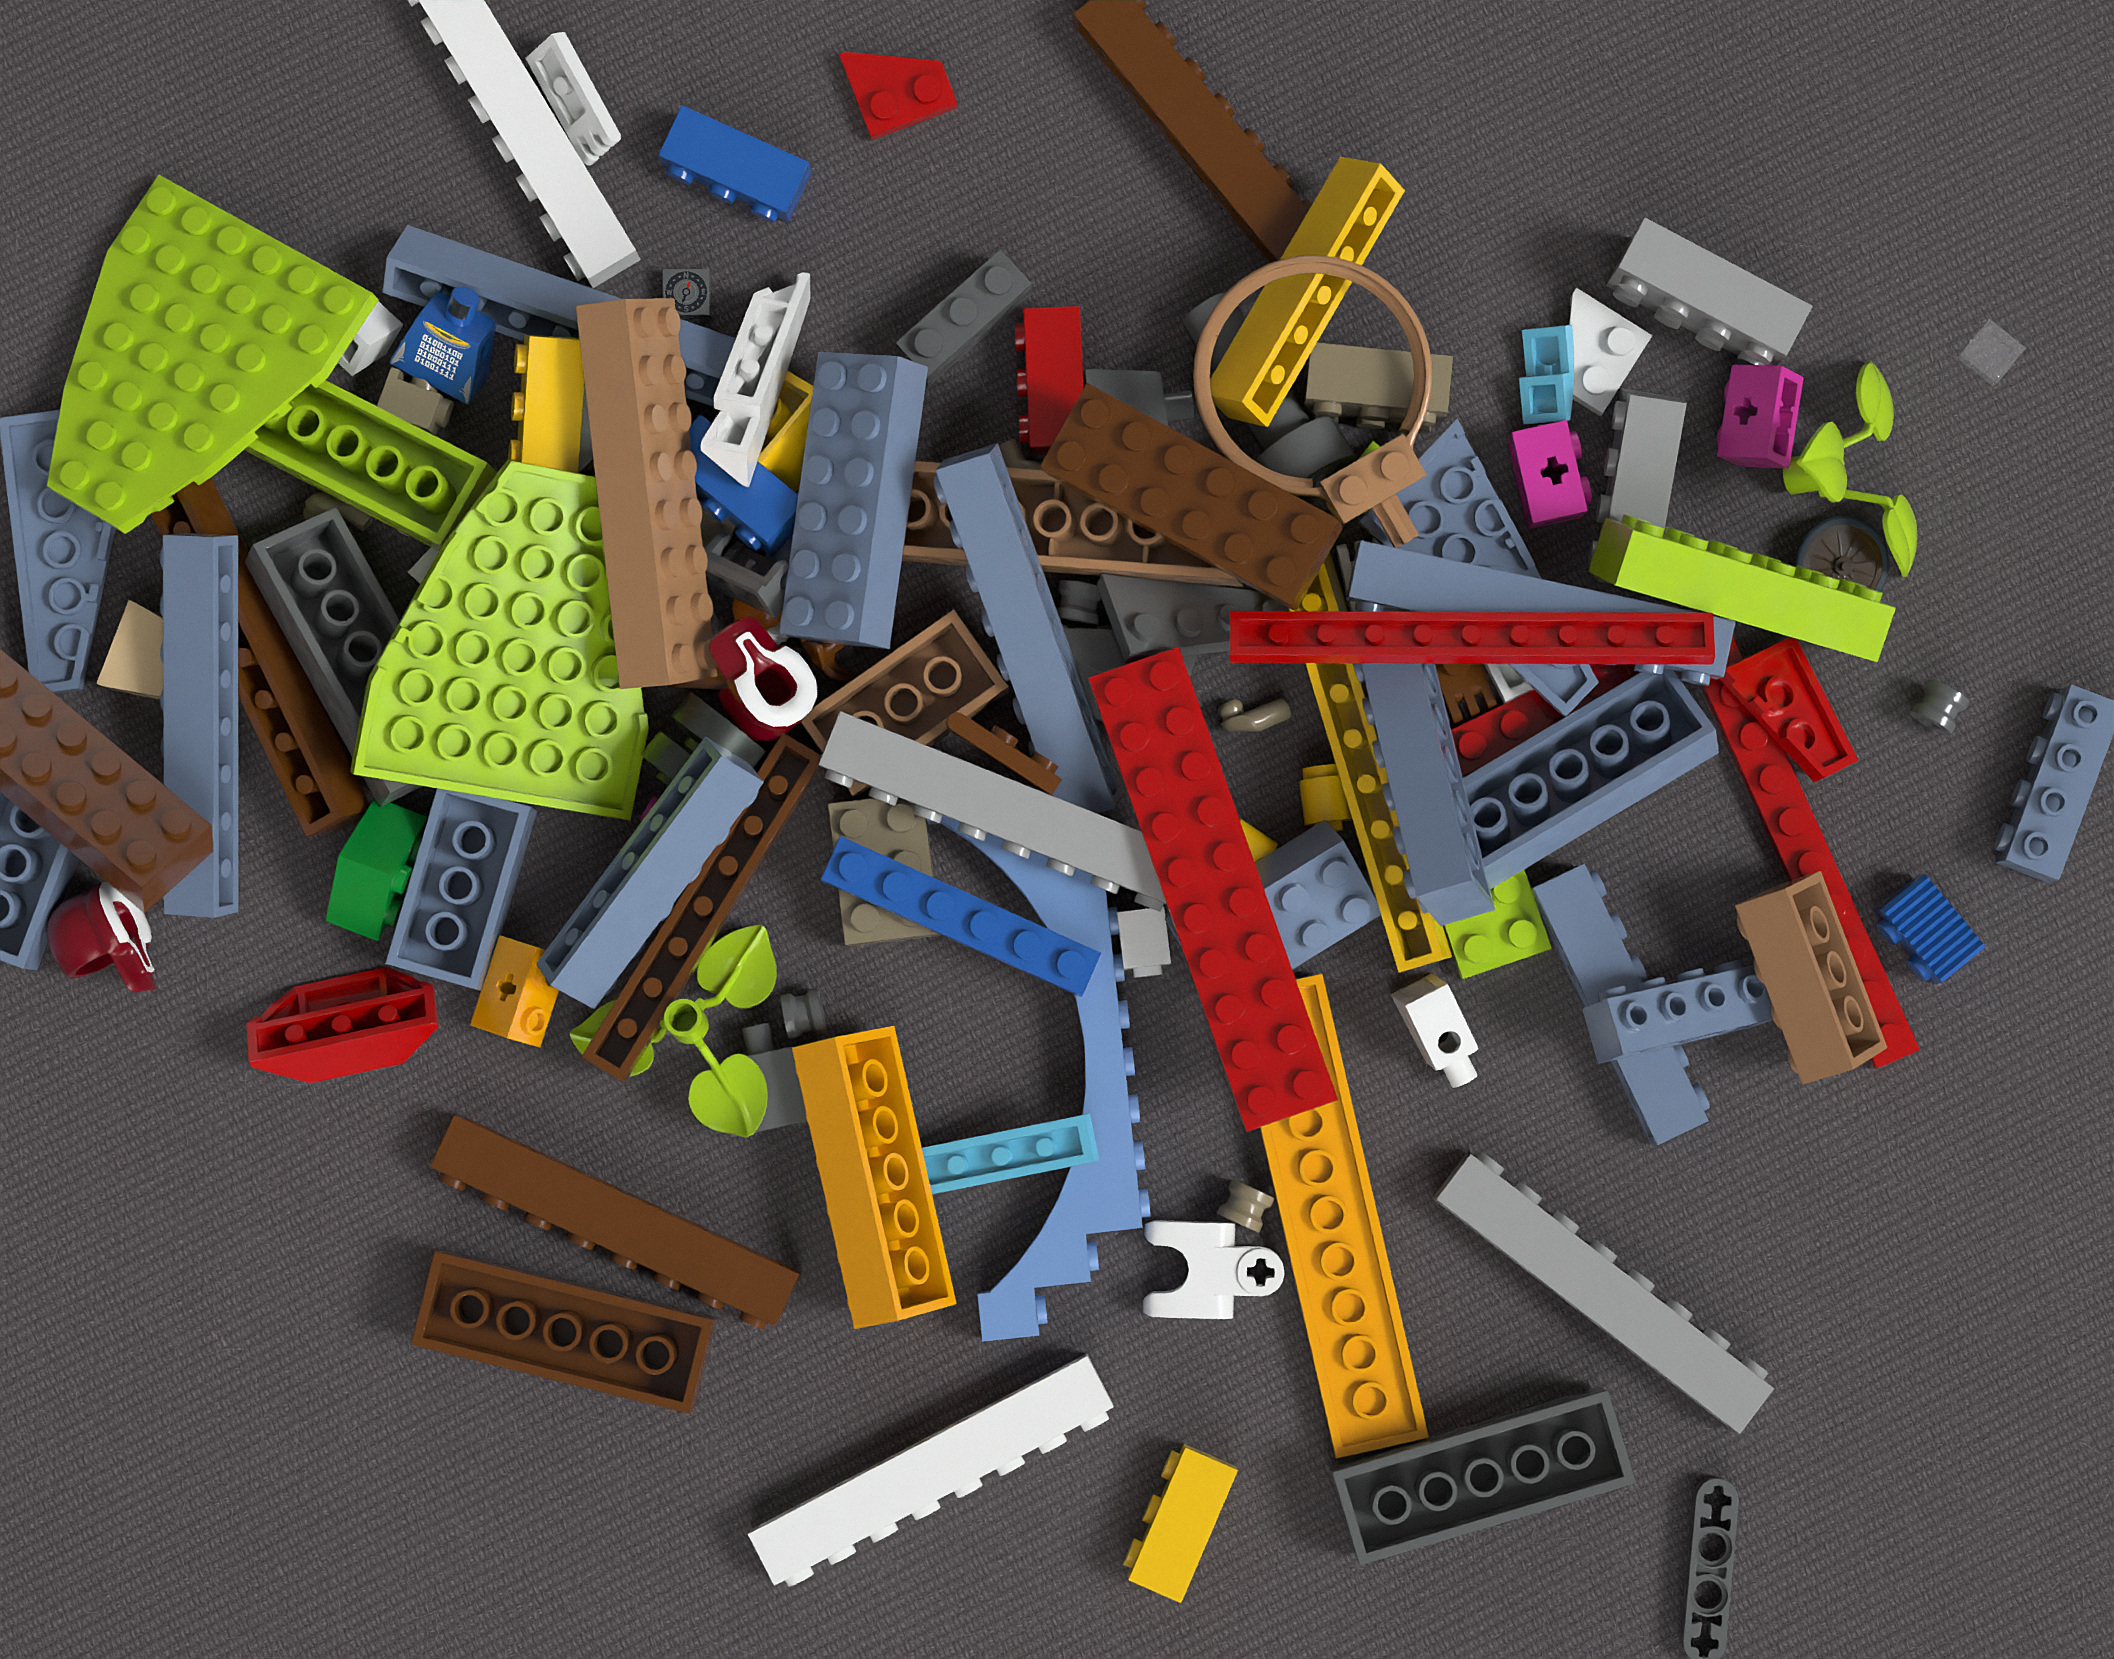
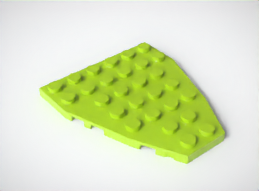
(190, 352)
(511, 660)

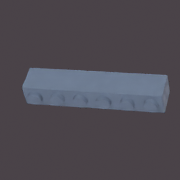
(650, 873)
(1598, 961)

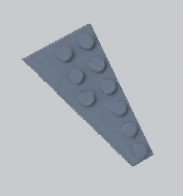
(1468, 523)
(58, 556)

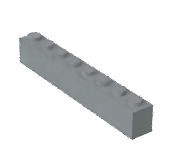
(991, 805)
(1603, 1292)

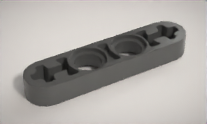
(1716, 1570)

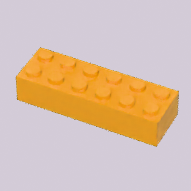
(874, 1177)

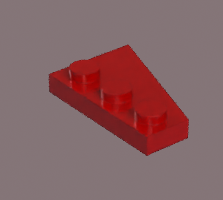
(1792, 707)

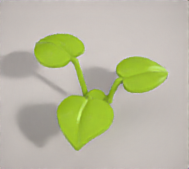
(1823, 467)
(735, 1092)

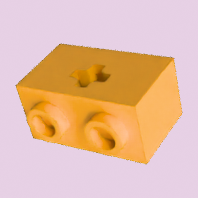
(515, 994)

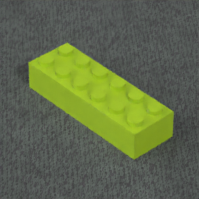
(374, 462)
(1742, 586)

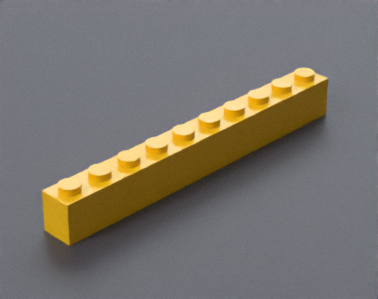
(1412, 935)

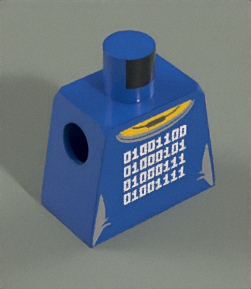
(449, 345)

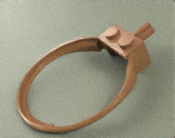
(1373, 478)

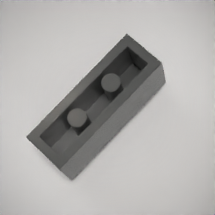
(965, 316)

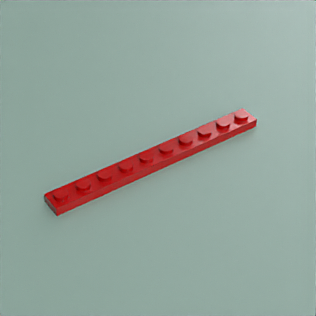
(1472, 637)
(1803, 848)

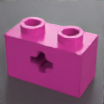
(1759, 416)
(1540, 499)

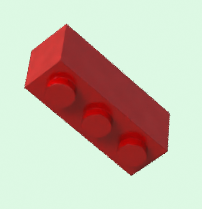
(1051, 374)

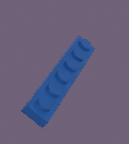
(960, 916)

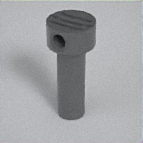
(1291, 441)

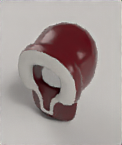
(766, 682)
(102, 931)

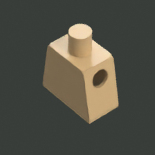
(134, 655)

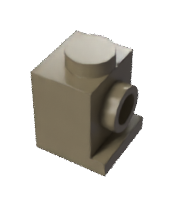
(415, 402)

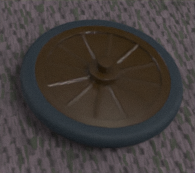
(1845, 550)

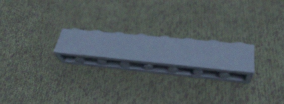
(530, 300)
(1428, 583)
(1026, 625)
(202, 708)

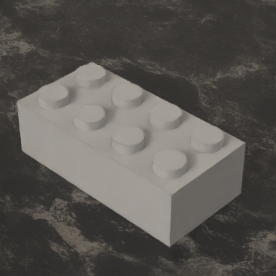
(1707, 296)

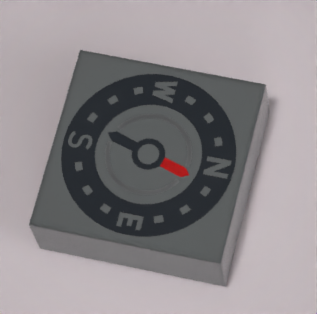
(690, 291)

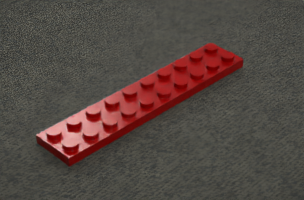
(1212, 889)

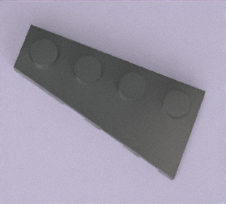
(1165, 615)

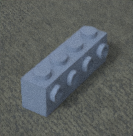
(2057, 784)
(1676, 1012)

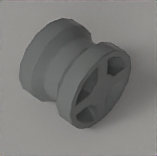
(1078, 603)
(1939, 707)
(803, 1014)

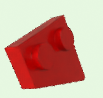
(897, 90)

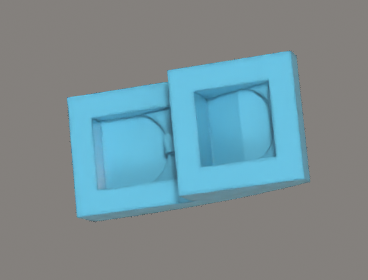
(1549, 374)

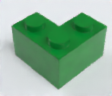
(375, 870)

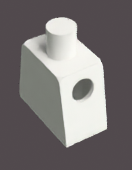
(1428, 1013)

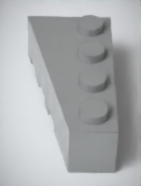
(1641, 459)

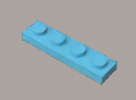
(1011, 1153)

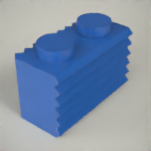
(1927, 930)

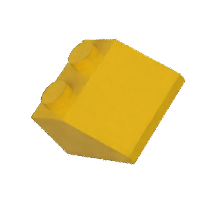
(787, 432)

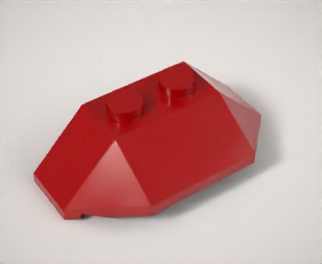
(343, 1026)

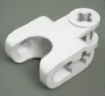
(1214, 1273)

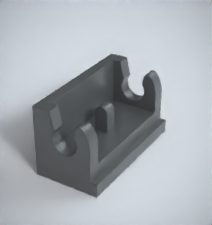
(746, 575)

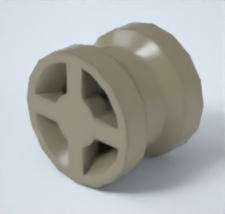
(1245, 1205)

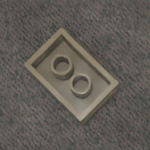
(1370, 386)
(895, 834)

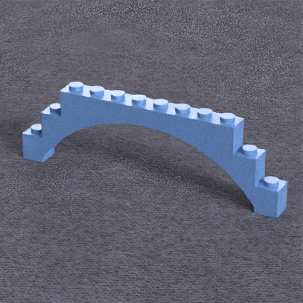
(1098, 1193)

